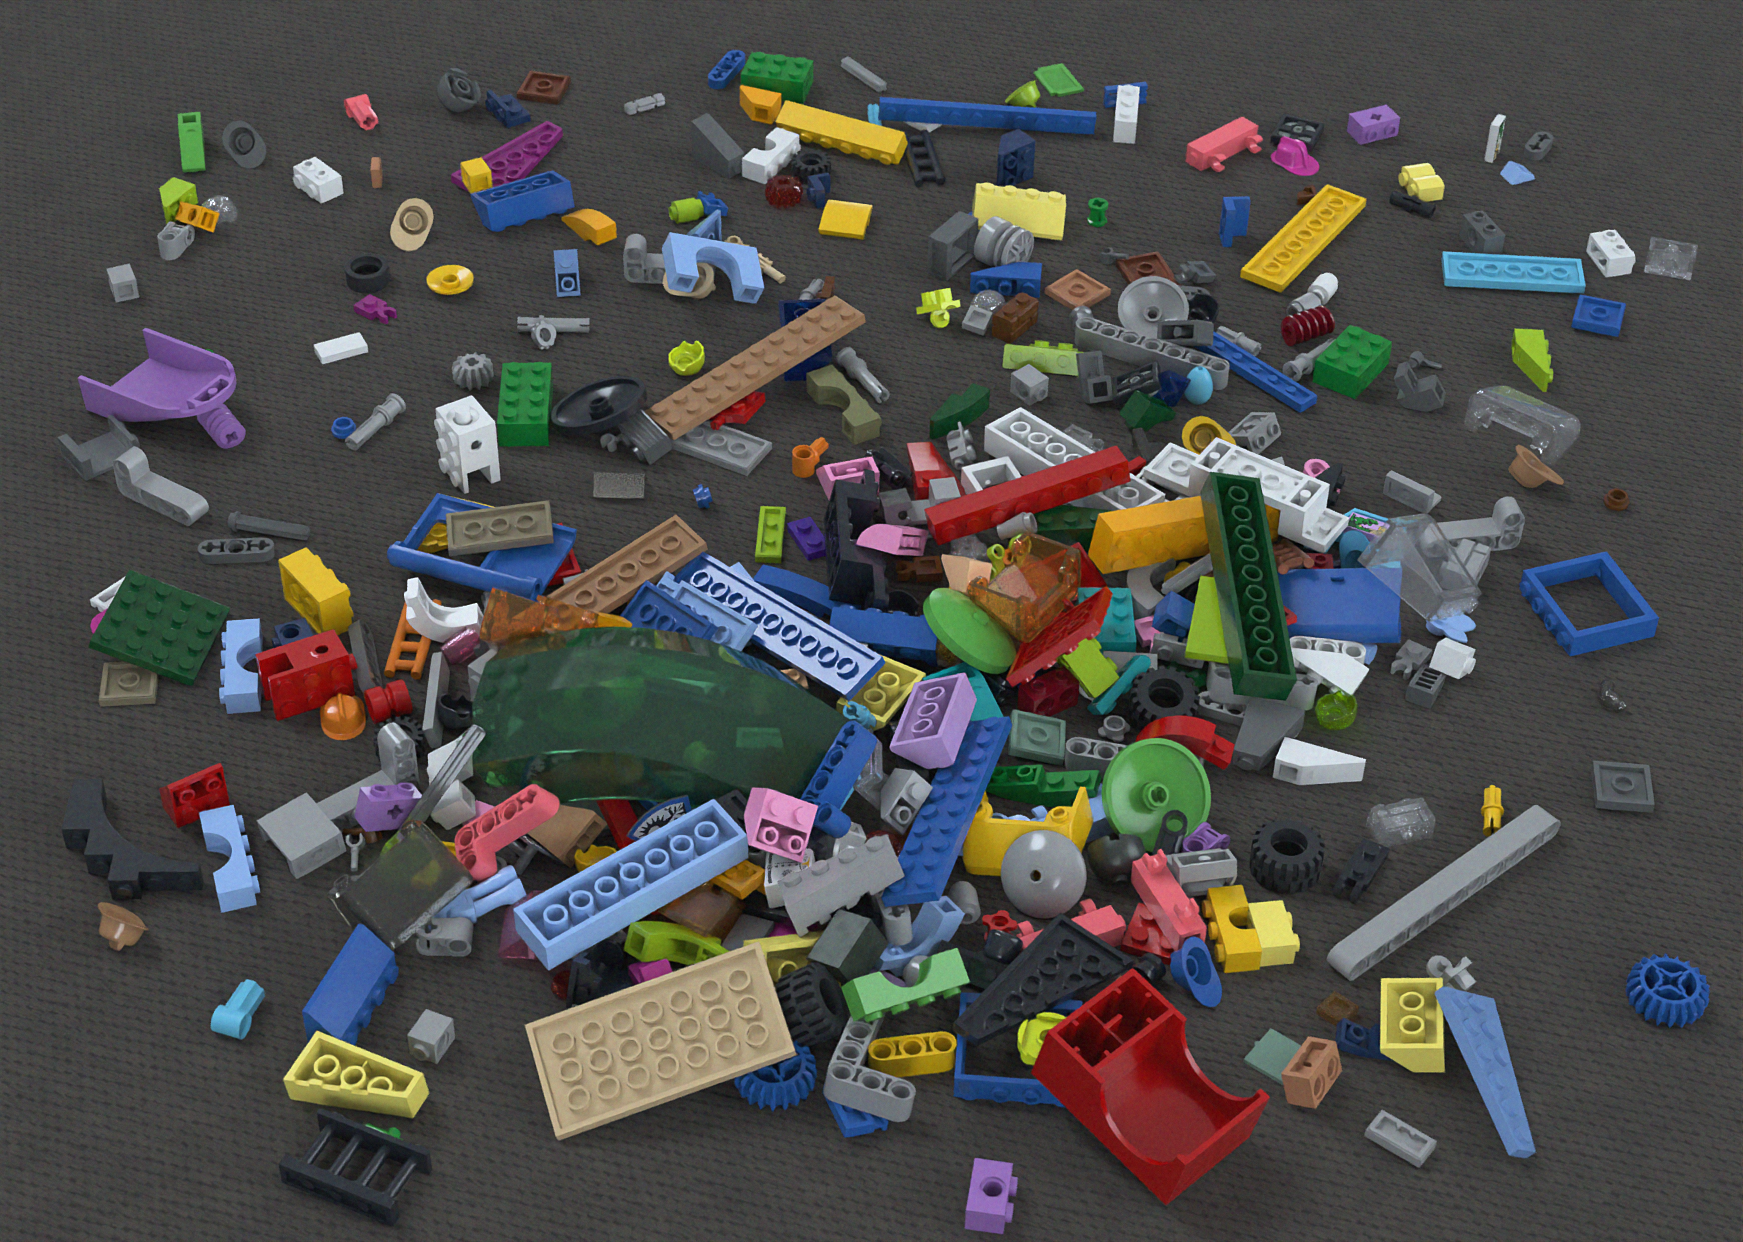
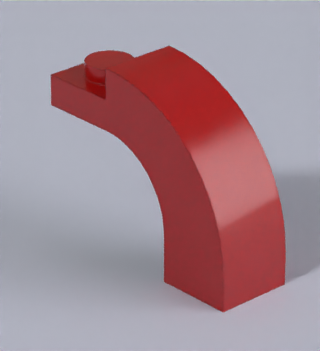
(1193, 734)

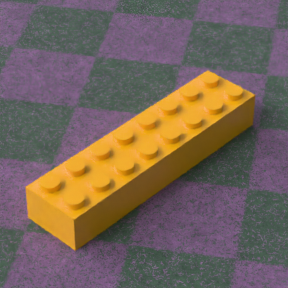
(1155, 534)

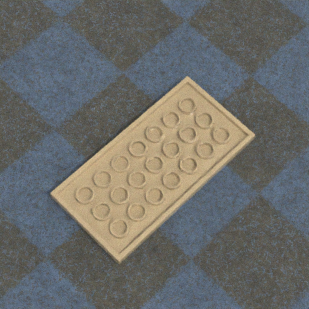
(659, 1040)

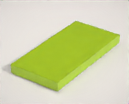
(1206, 630)

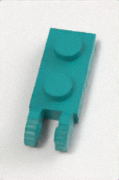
(1106, 701)

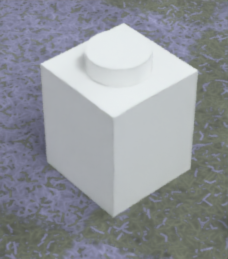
(1453, 658)

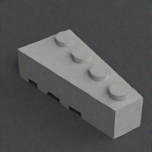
(839, 882)

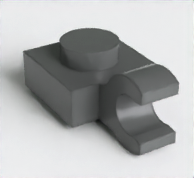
(1196, 271)

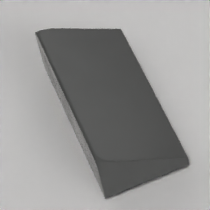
(747, 928)

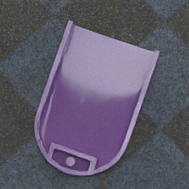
(169, 385)

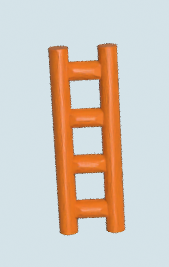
(399, 645)

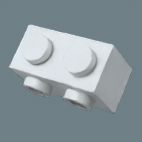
(317, 180)
(1610, 253)

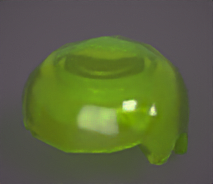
(1336, 710)

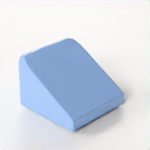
(1516, 173)

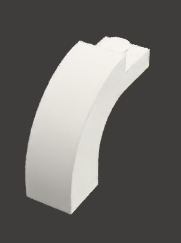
(436, 620)

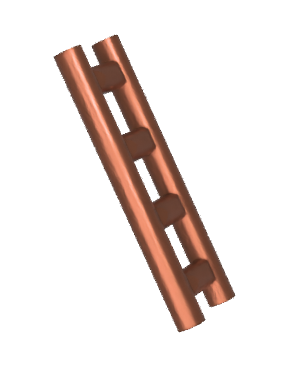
(1289, 557)

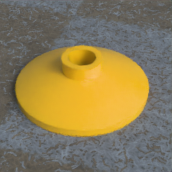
(450, 279)

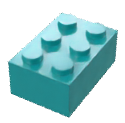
(1118, 627)

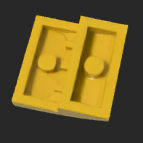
(845, 219)

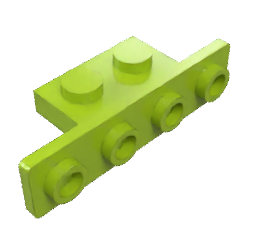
(1042, 357)

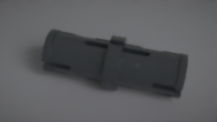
(1412, 203)

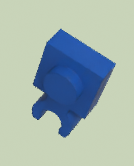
(711, 204)

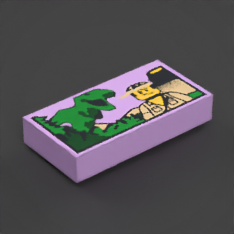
(1364, 524)

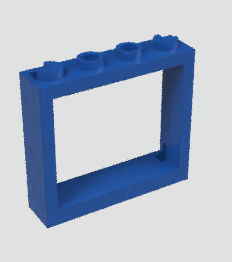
(1639, 626)
(1001, 1088)

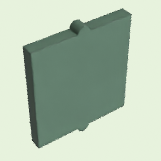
(1272, 1054)

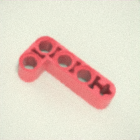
(500, 826)

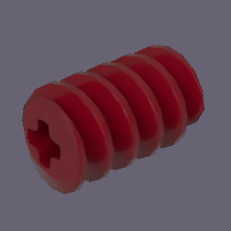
(1307, 325)

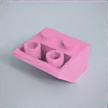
(846, 471)
(778, 823)

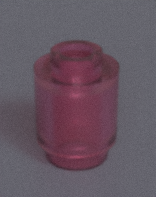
(460, 645)

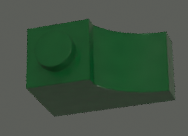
(1145, 411)

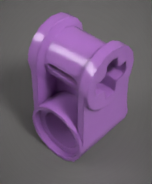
(1205, 839)

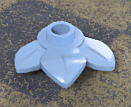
(1452, 627)

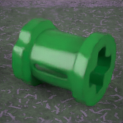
(1097, 212)

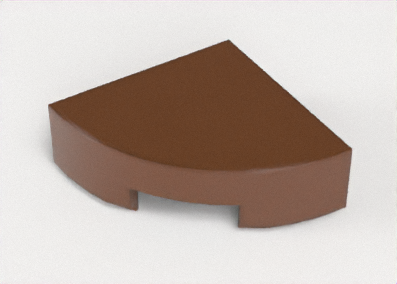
(1306, 195)

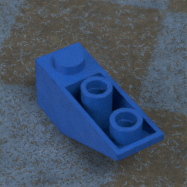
(1009, 279)

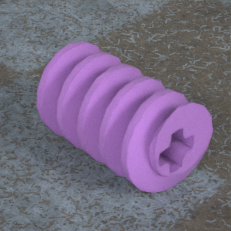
(222, 426)

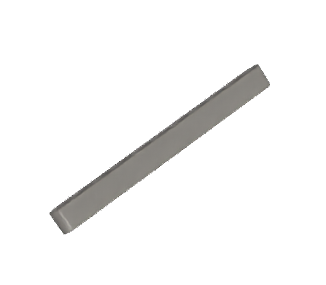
(1442, 892)

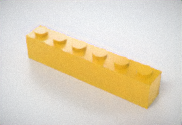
(843, 133)

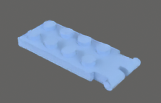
(733, 628)

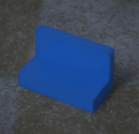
(1233, 218)

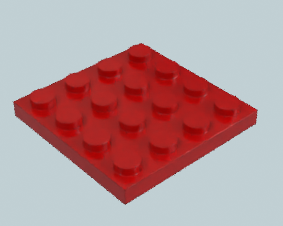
(1060, 637)

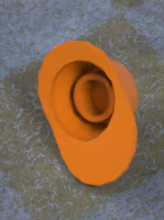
(343, 717)

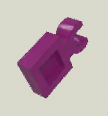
(374, 307)

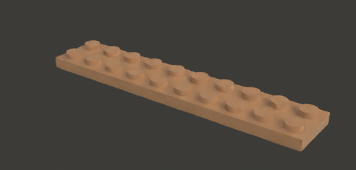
(755, 367)

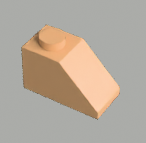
(962, 570)

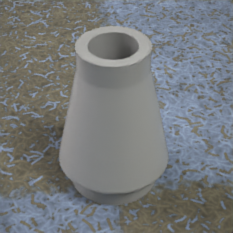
(1017, 525)

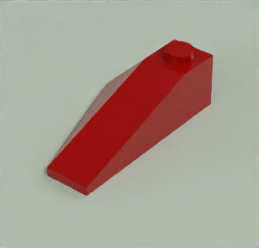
(927, 465)

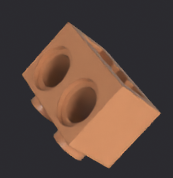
(1311, 1072)

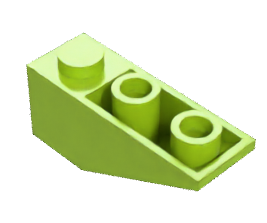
(1531, 356)

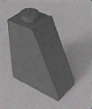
(715, 147)
(1264, 731)

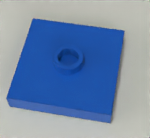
(1598, 315)

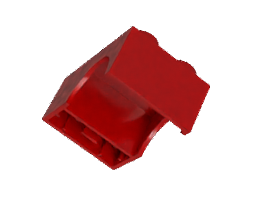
(1139, 1091)

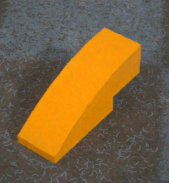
(591, 225)

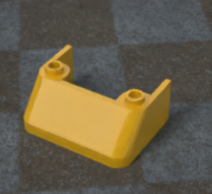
(991, 837)

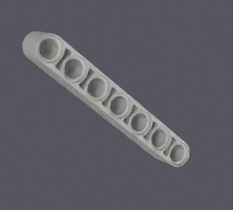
(1144, 349)

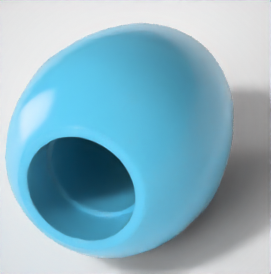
(1200, 386)

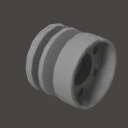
(1003, 243)

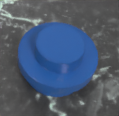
(343, 427)
(703, 496)

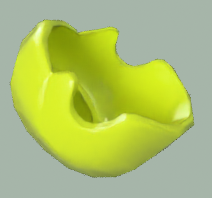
(687, 358)

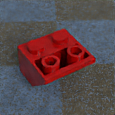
(195, 794)

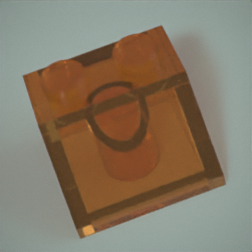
(705, 910)

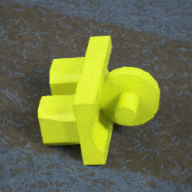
(937, 303)

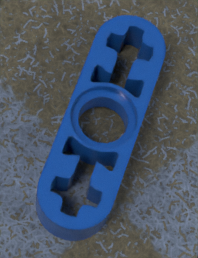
(720, 78)

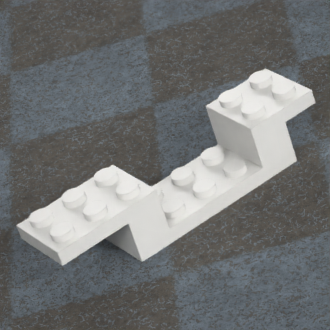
(1294, 493)

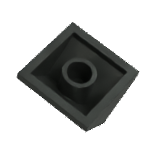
(848, 946)

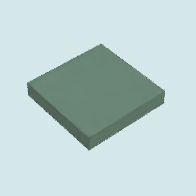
(1037, 737)

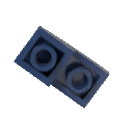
(1359, 1040)

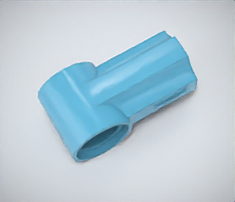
(236, 1016)

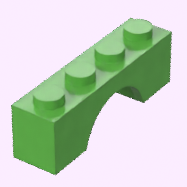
(873, 994)

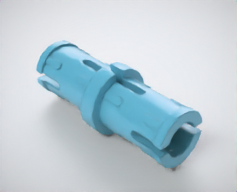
(858, 713)

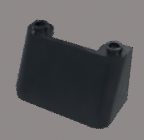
(598, 973)

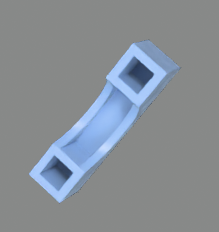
(241, 687)
(233, 881)

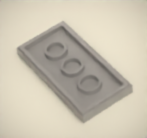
(723, 447)

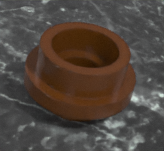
(1616, 499)

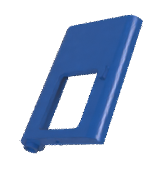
(516, 570)

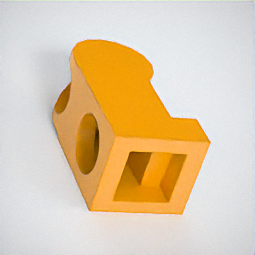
(197, 216)

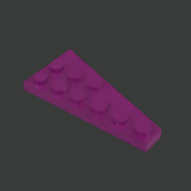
(519, 156)

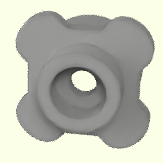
(1114, 728)

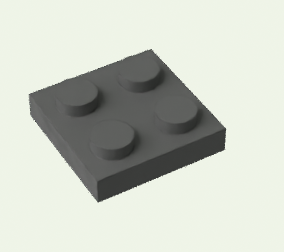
(1622, 786)

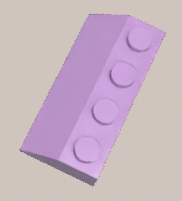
(935, 721)

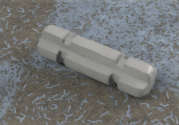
(644, 104)

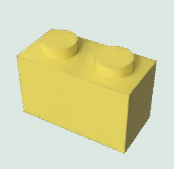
(1274, 932)

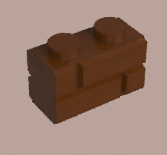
(1015, 318)

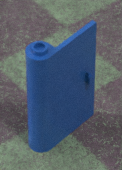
(1341, 605)

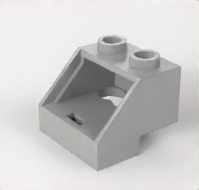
(1203, 870)

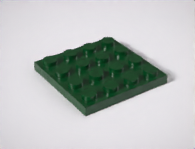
(159, 627)

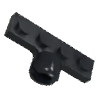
(997, 954)

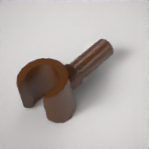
(370, 836)

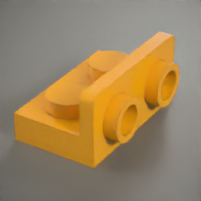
(742, 879)

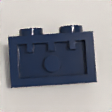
(506, 109)

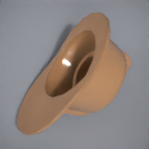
(1530, 470)
(119, 926)

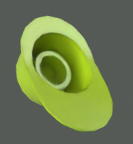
(1025, 96)

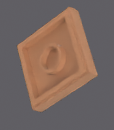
(1077, 290)

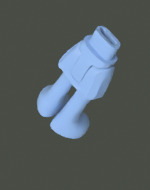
(506, 890)

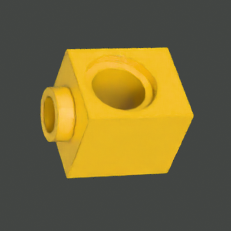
(476, 175)

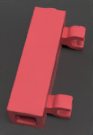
(1223, 143)
(1166, 900)
(1100, 922)

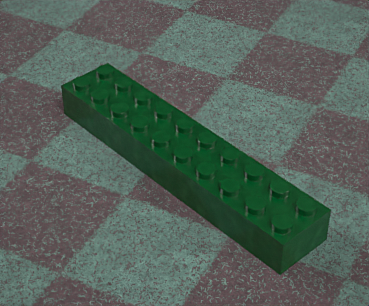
(1247, 587)

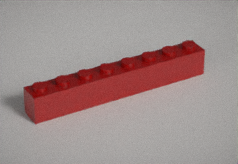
(1027, 494)

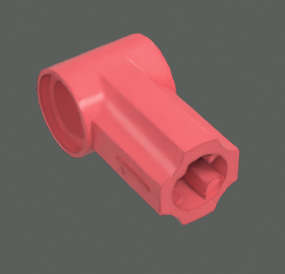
(360, 109)

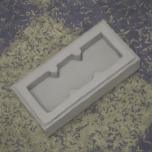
(1400, 1138)

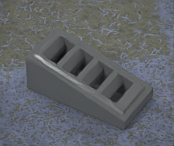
(1425, 686)

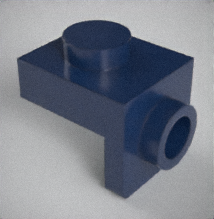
(817, 187)

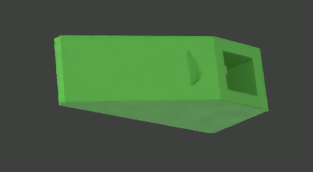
(191, 142)

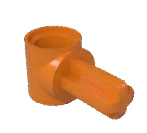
(807, 457)

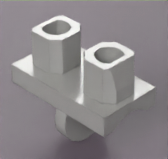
(1454, 978)

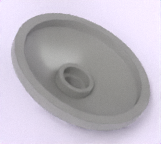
(1151, 296)
(1060, 869)

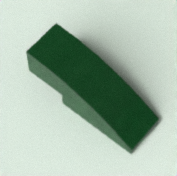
(959, 409)

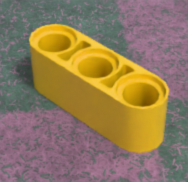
(913, 1054)

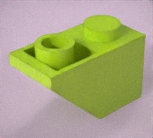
(175, 192)

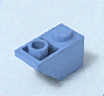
(567, 273)

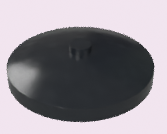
(599, 405)

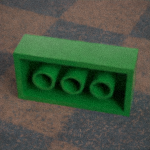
(525, 404)

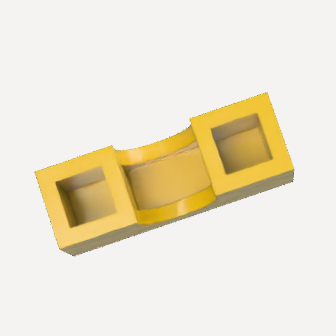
(1234, 947)

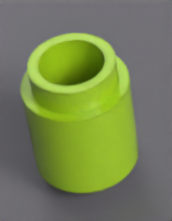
(686, 210)

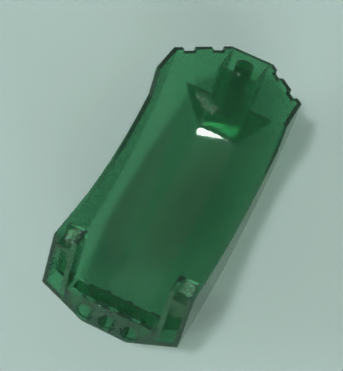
(644, 719)

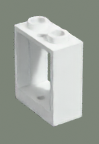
(988, 473)

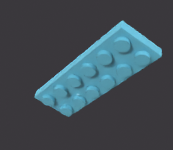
(1513, 272)

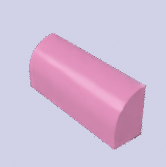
(895, 539)

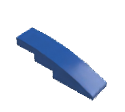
(798, 590)

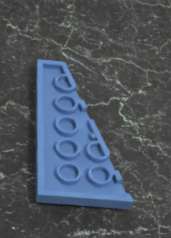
(1484, 1048)

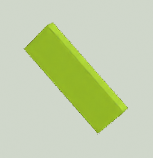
(770, 534)

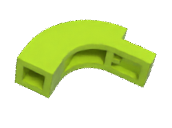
(670, 941)

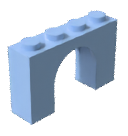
(736, 260)

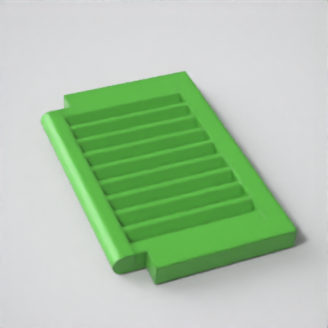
(1058, 80)

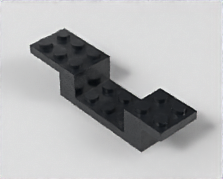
(854, 571)

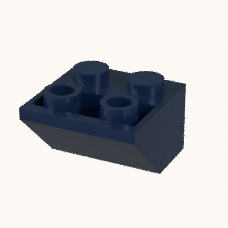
(1015, 158)

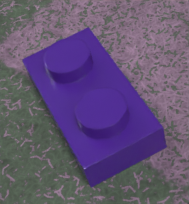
(807, 538)

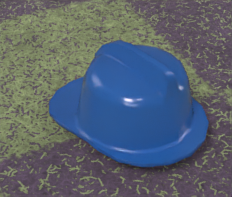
(1195, 972)

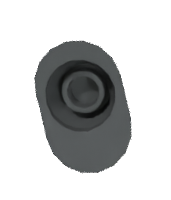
(244, 144)

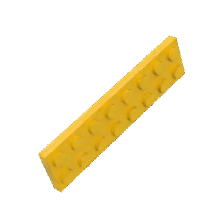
(1303, 238)

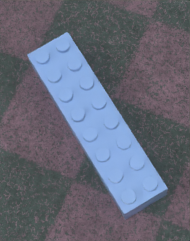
(630, 884)

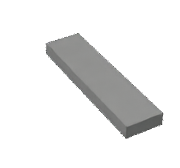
(437, 687)

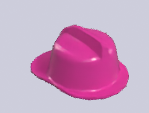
(1294, 157)

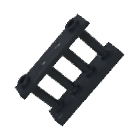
(355, 1194)

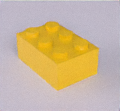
(315, 592)

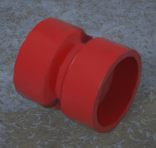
(388, 701)

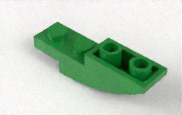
(1036, 787)

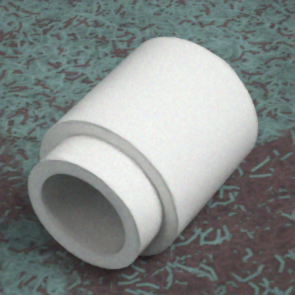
(1324, 287)

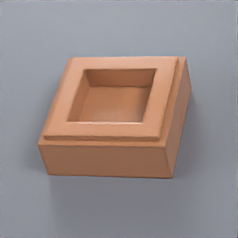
(376, 172)

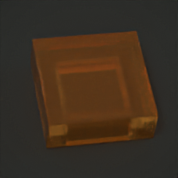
(1336, 1008)

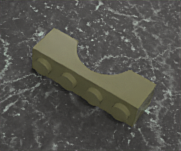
(831, 388)

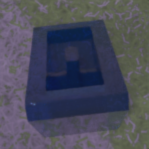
(1172, 386)

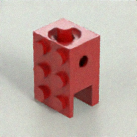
(305, 674)

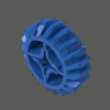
(1667, 996)
(780, 1081)

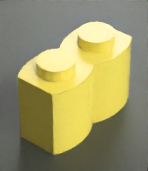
(1422, 182)

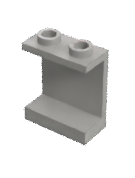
(302, 835)

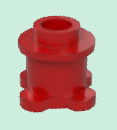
(999, 921)

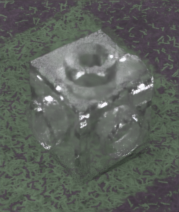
(969, 547)

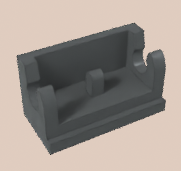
(893, 503)

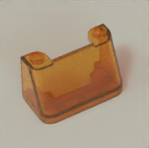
(1030, 587)
(519, 618)

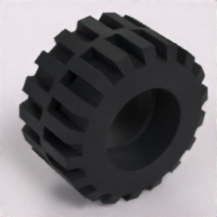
(1163, 685)
(1286, 855)
(812, 1004)

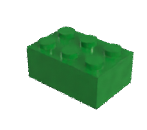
(779, 74)
(1352, 361)

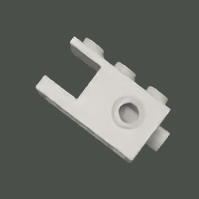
(466, 441)

